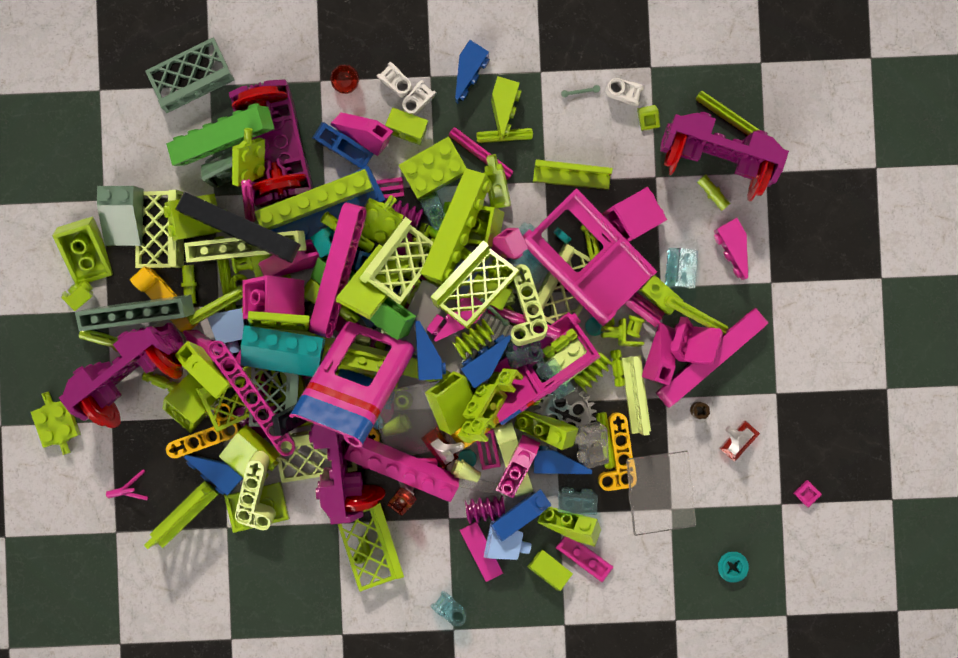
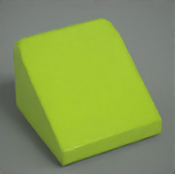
(648, 117)

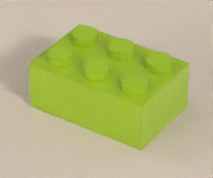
(433, 168)

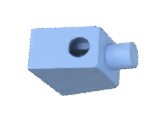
(228, 328)
(506, 549)

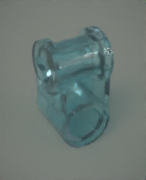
(433, 209)
(522, 355)
(449, 608)

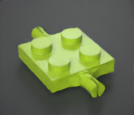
(248, 159)
(380, 220)
(55, 424)

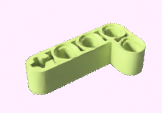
(527, 303)
(507, 442)
(255, 510)

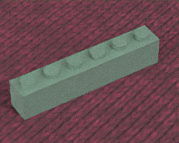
(135, 313)

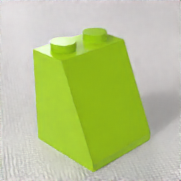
(186, 405)

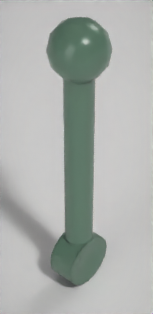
(595, 89)
(505, 322)

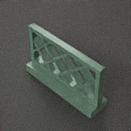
(192, 90)
(291, 392)

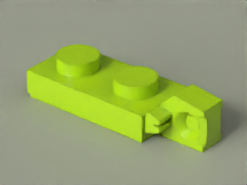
(499, 193)

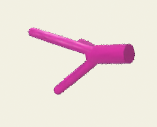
(124, 491)

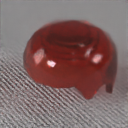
(344, 79)

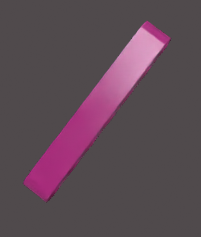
(337, 269)
(696, 372)
(242, 392)

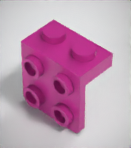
(695, 343)

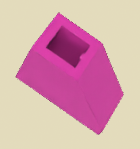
(509, 244)

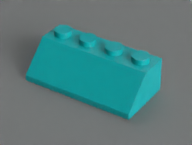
(281, 351)

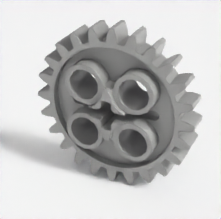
(570, 401)

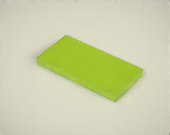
(365, 297)

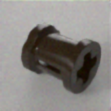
(706, 410)

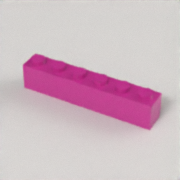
(404, 468)

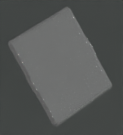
(408, 419)
(661, 492)

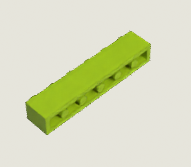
(314, 200)
(456, 226)

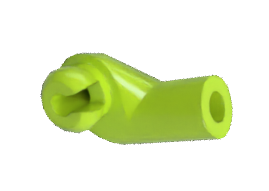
(364, 548)

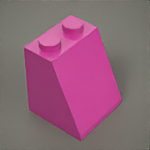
(636, 214)
(273, 295)

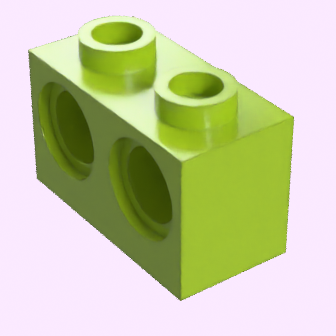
(658, 294)

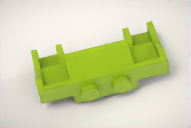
(486, 405)

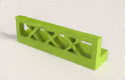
(572, 174)

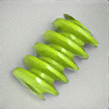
(472, 339)
(583, 378)

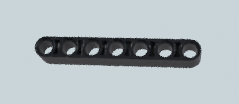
(238, 227)

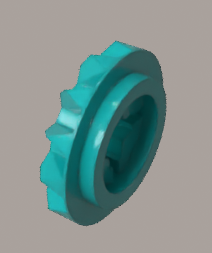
(742, 566)

